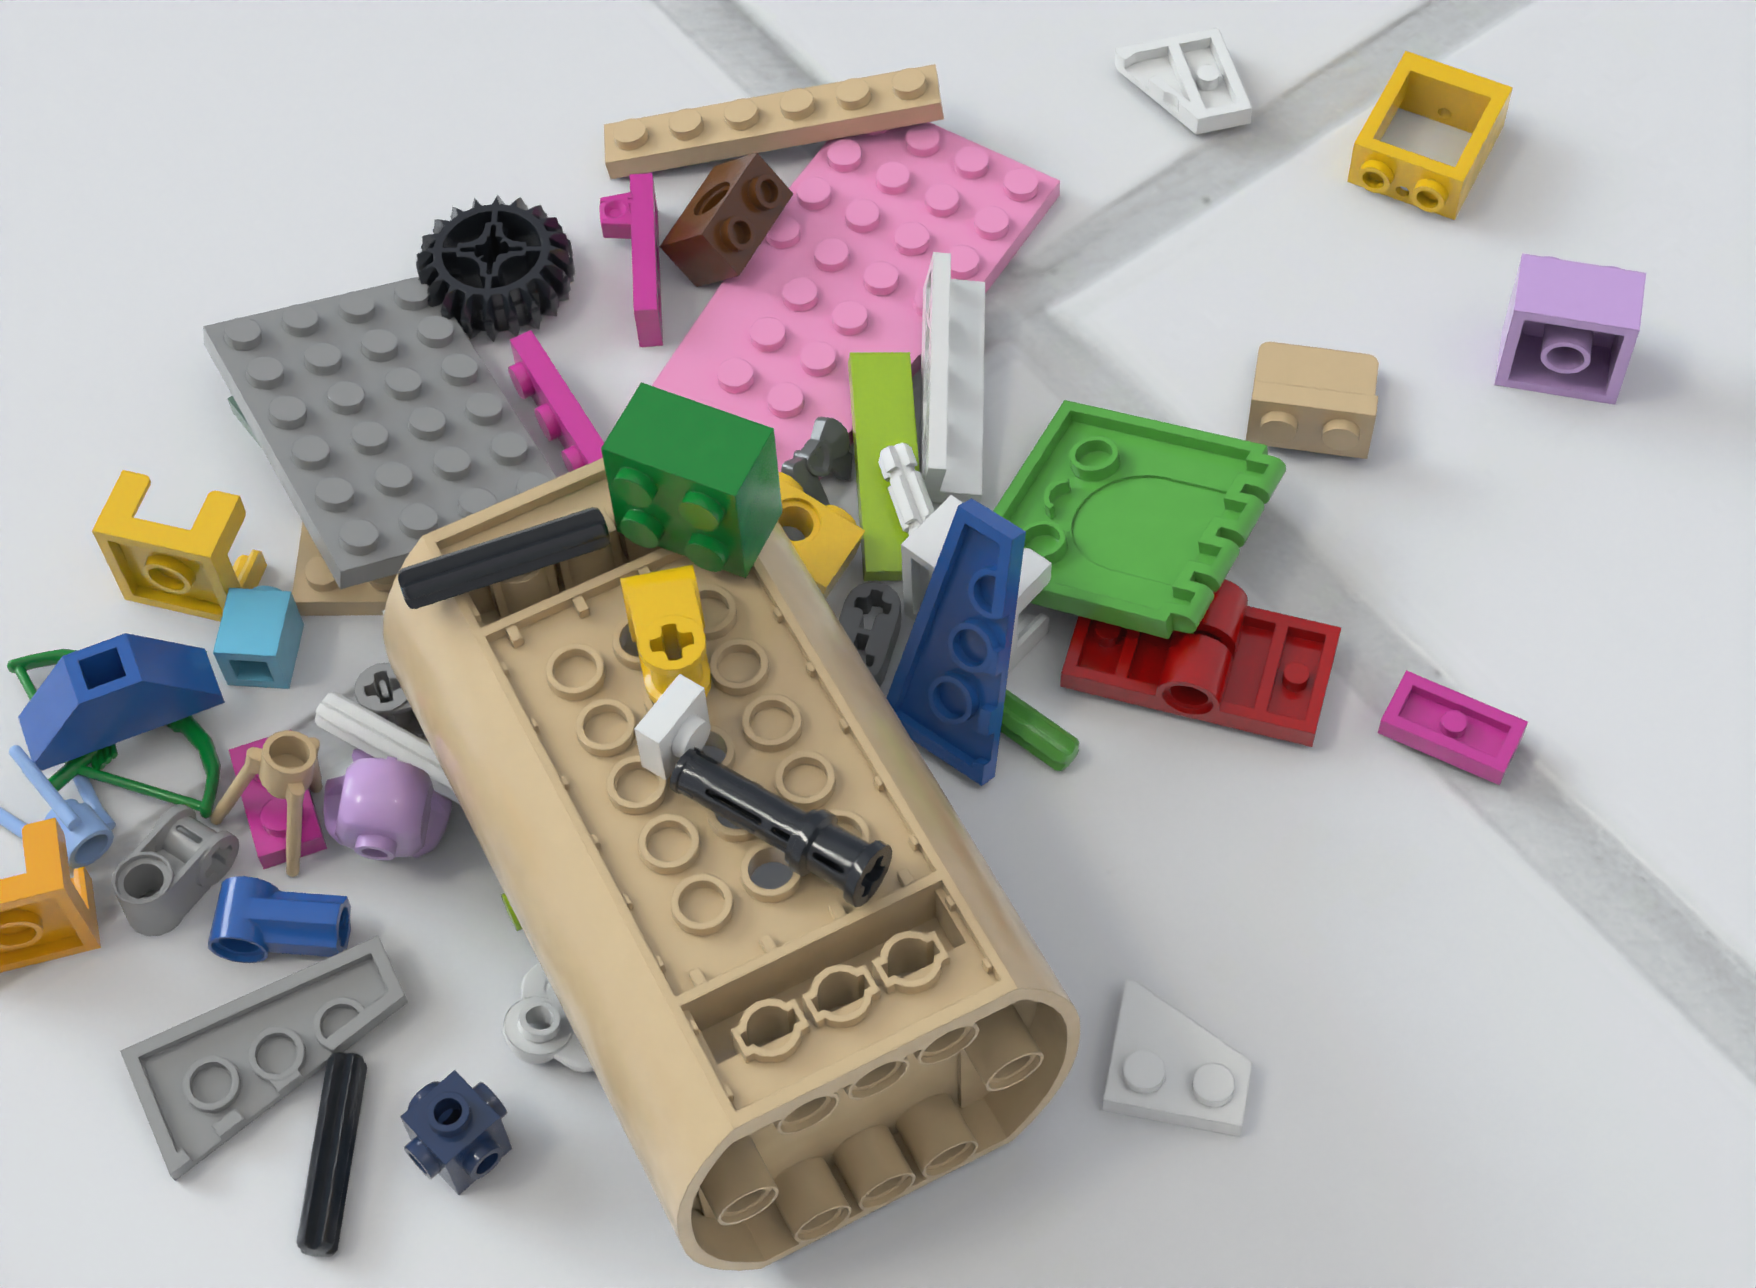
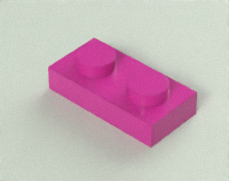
(1452, 727)
(269, 816)

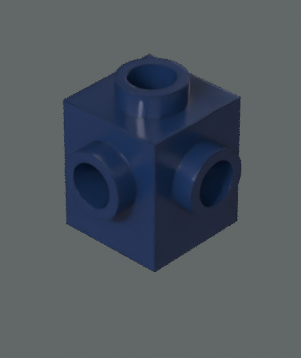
(456, 1131)

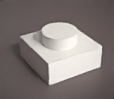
(673, 726)

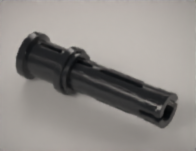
(809, 839)

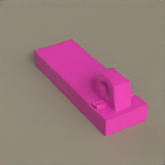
(636, 218)

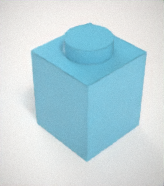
(259, 637)

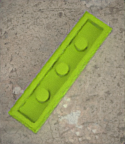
(880, 418)

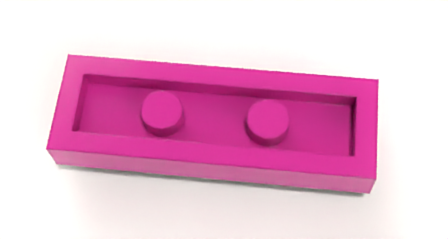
(557, 408)

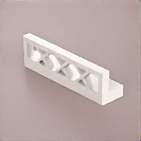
(952, 384)

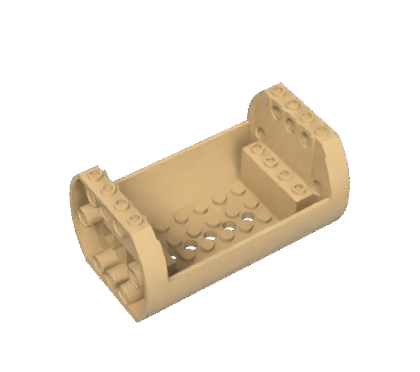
(752, 1039)

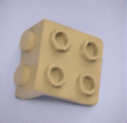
(1313, 399)

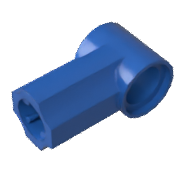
(261, 920)

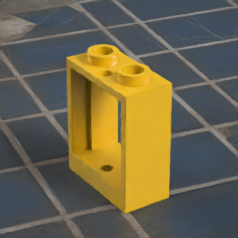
(1443, 96)

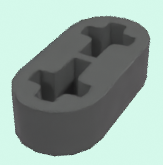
(882, 638)

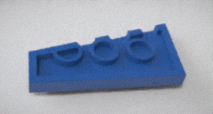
(961, 642)

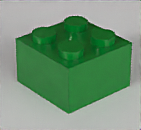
(693, 480)

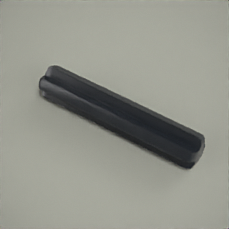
(503, 558)
(332, 1155)

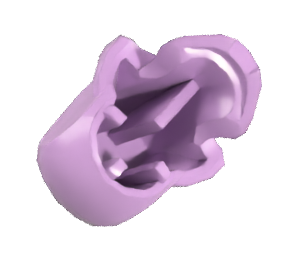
(385, 808)

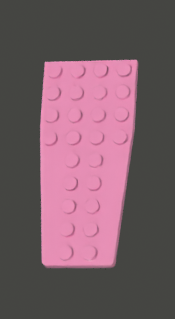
(851, 271)

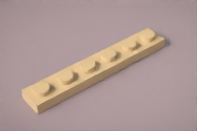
(773, 121)

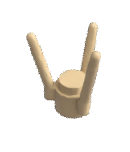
(286, 770)

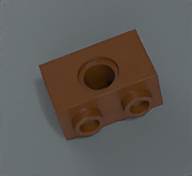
(726, 220)

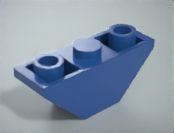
(114, 695)

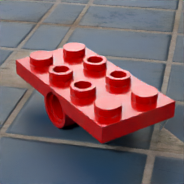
(1234, 671)

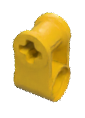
(667, 628)

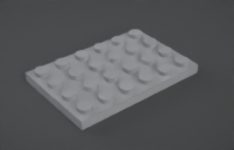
(375, 421)

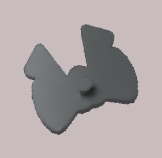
(822, 454)

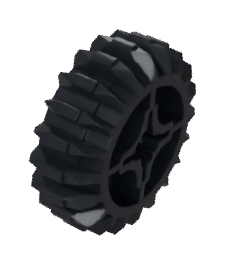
(496, 267)

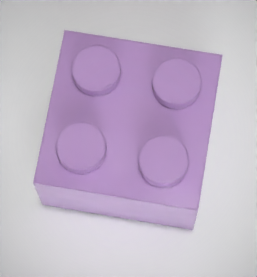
(1570, 328)

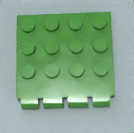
(1137, 515)

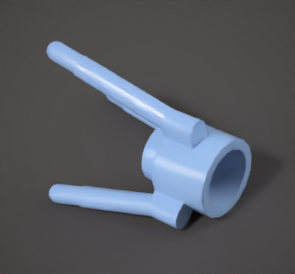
(84, 824)

